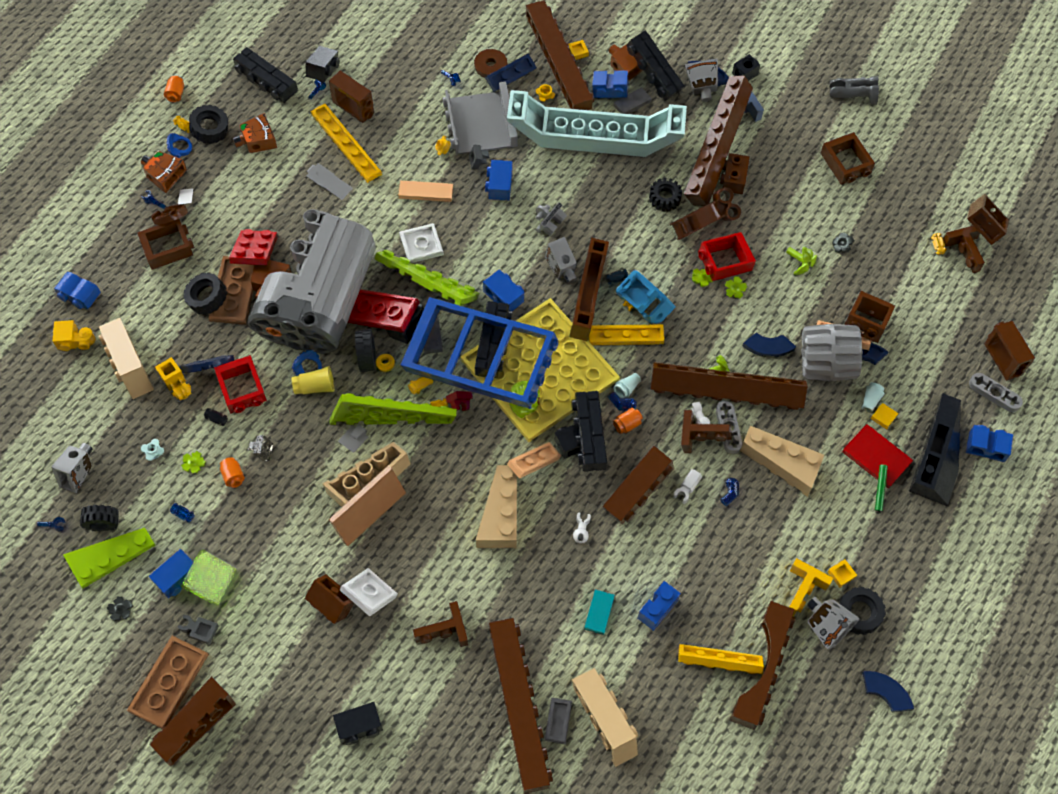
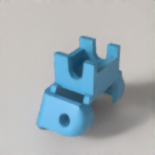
(641, 293)

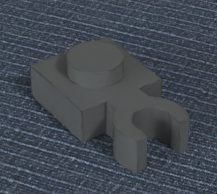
(201, 630)

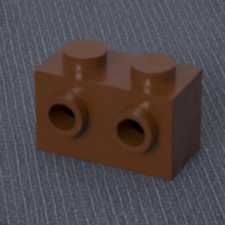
(735, 172)
(328, 599)

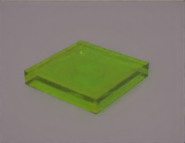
(209, 577)

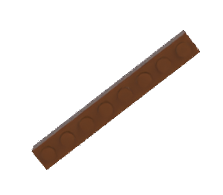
(559, 56)
(718, 141)
(728, 385)
(519, 706)

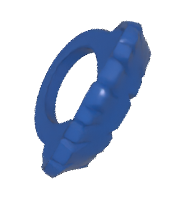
(174, 151)
(308, 354)

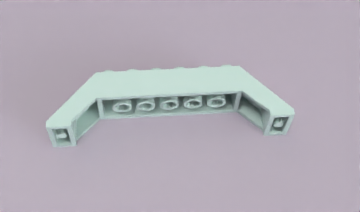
(594, 129)

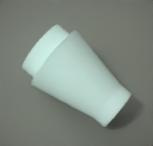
(625, 386)
(873, 395)

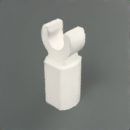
(688, 485)

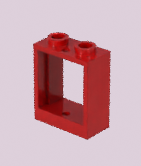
(741, 249)
(232, 370)

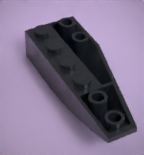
(940, 455)

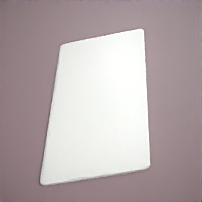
(185, 196)

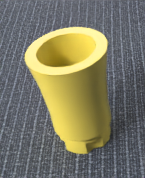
(314, 382)

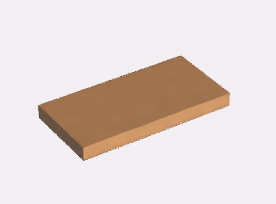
(239, 293)
(367, 506)
(167, 682)

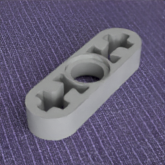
(1010, 395)
(731, 420)

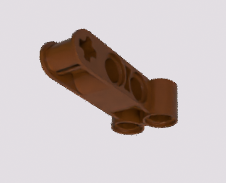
(707, 214)

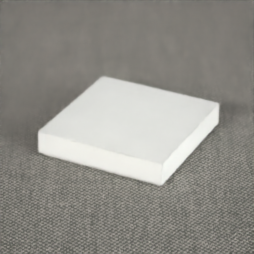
(421, 243)
(368, 592)

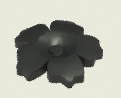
(842, 243)
(119, 608)

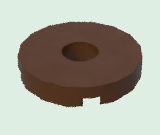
(486, 56)
(170, 214)

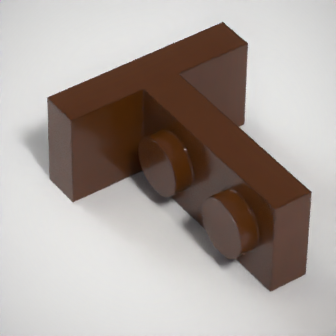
(964, 238)
(702, 432)
(444, 629)

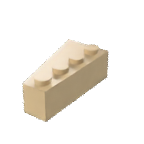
(351, 482)
(606, 716)

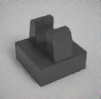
(478, 156)

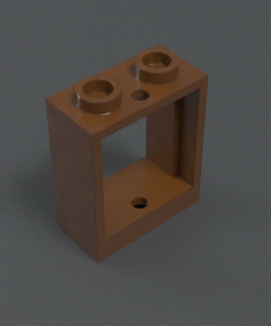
(351, 96)
(841, 144)
(989, 223)
(168, 256)
(873, 307)
(1009, 350)

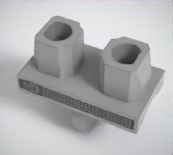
(546, 225)

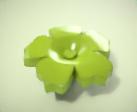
(701, 277)
(735, 287)
(193, 463)

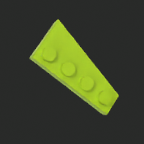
(104, 557)

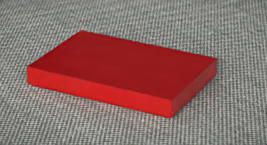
(872, 449)

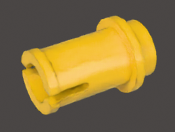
(419, 384)

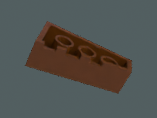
(639, 485)
(192, 721)

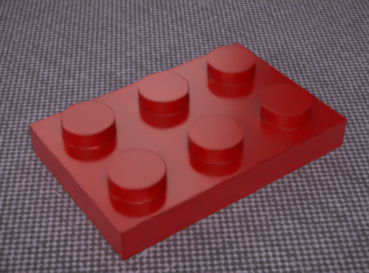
(253, 247)

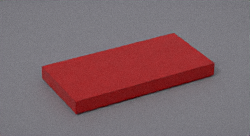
(383, 310)

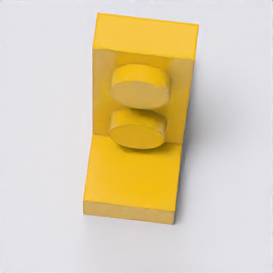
(811, 578)

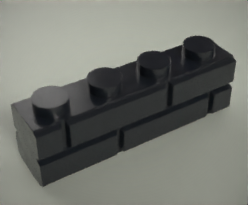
(654, 65)
(265, 75)
(490, 339)
(590, 431)

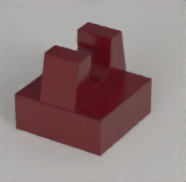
(460, 398)

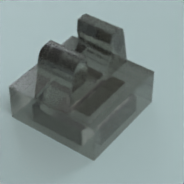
(261, 448)

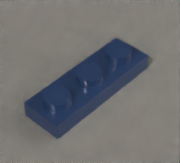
(511, 72)

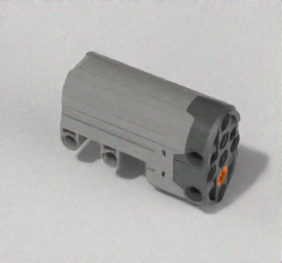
(316, 304)

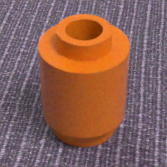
(174, 89)
(628, 421)
(231, 472)

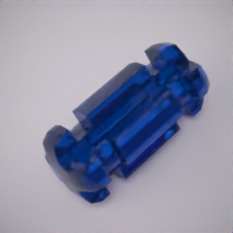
(182, 512)

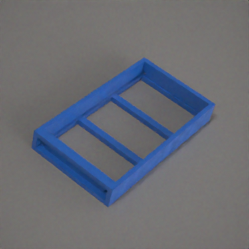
(425, 326)

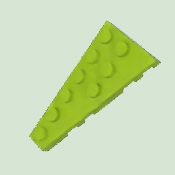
(430, 280)
(387, 411)

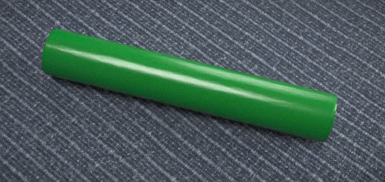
(881, 488)

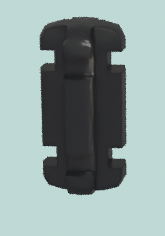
(616, 276)
(215, 416)

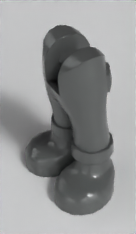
(855, 88)

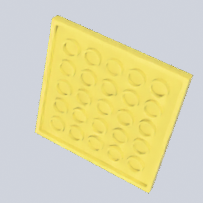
(573, 369)

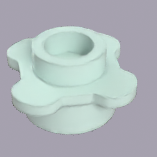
(150, 455)

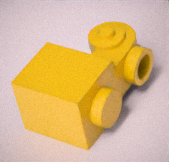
(67, 336)
(173, 379)

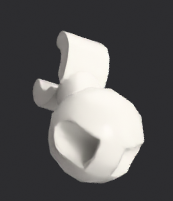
(697, 411)
(581, 532)

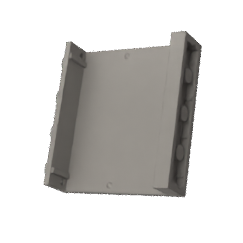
(480, 121)

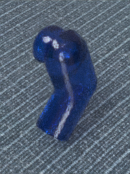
(622, 404)
(733, 491)

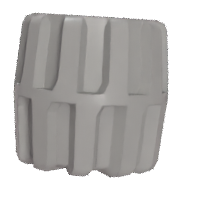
(831, 352)

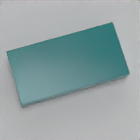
(599, 612)

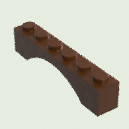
(588, 289)
(750, 704)

